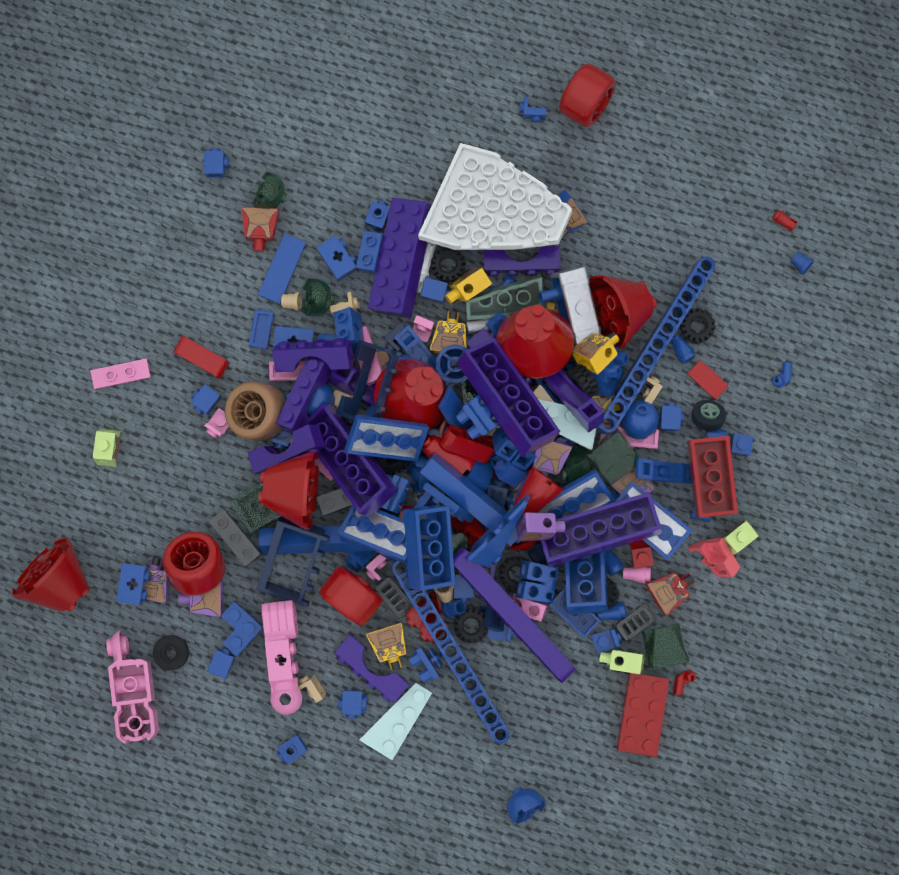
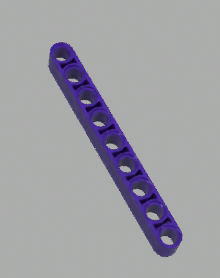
(513, 616)

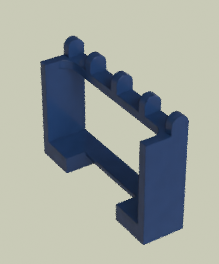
(365, 352)
(280, 591)

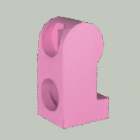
(533, 609)

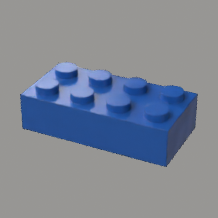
(581, 623)

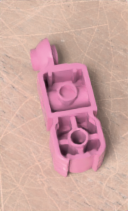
(280, 628)
(131, 692)

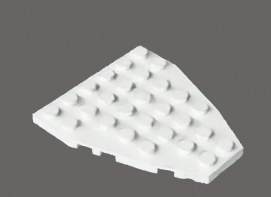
(492, 206)

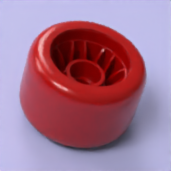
(587, 95)
(194, 563)
(351, 595)

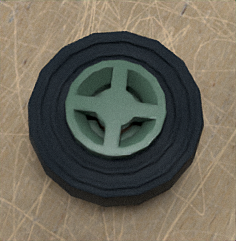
(708, 415)

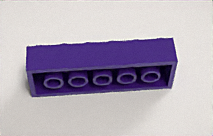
(400, 259)
(508, 397)
(356, 474)
(603, 529)

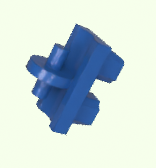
(430, 672)

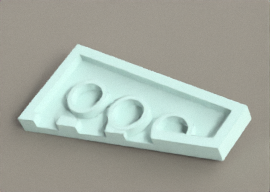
(569, 425)
(393, 727)

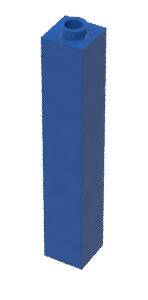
(465, 493)
(296, 542)

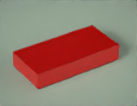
(707, 380)

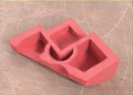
(717, 556)

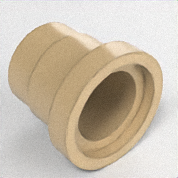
(292, 301)
(445, 593)

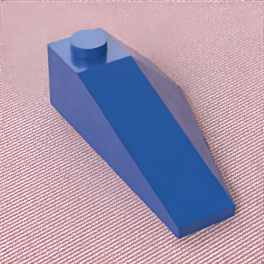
(491, 544)

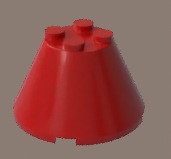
(621, 306)
(536, 341)
(414, 394)
(292, 489)
(53, 580)

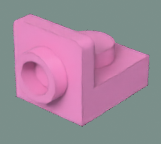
(423, 328)
(217, 425)
(379, 562)

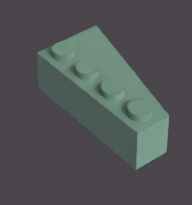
(505, 299)

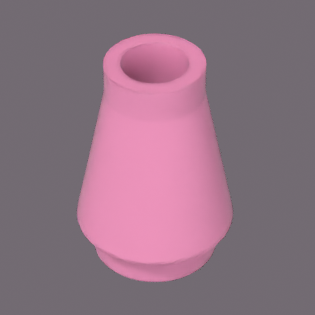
(640, 574)

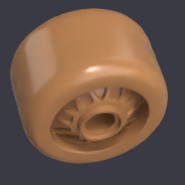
(253, 410)

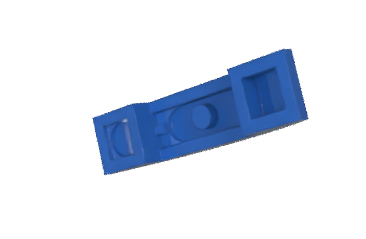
(415, 347)
(663, 471)

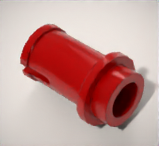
(784, 220)
(437, 603)

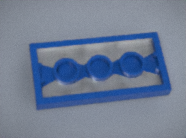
(386, 438)
(579, 496)
(673, 530)
(379, 533)

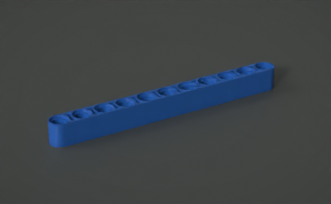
(662, 338)
(452, 660)

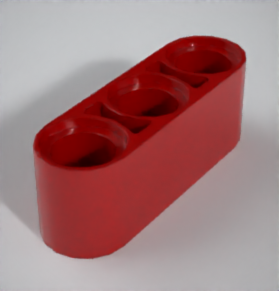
(201, 357)
(459, 442)

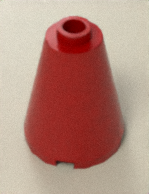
(459, 462)
(540, 489)

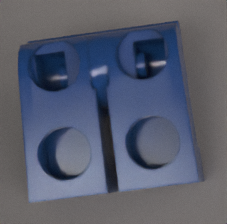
(611, 374)
(480, 415)
(506, 449)
(396, 502)
(543, 586)

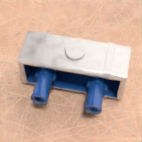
(574, 301)

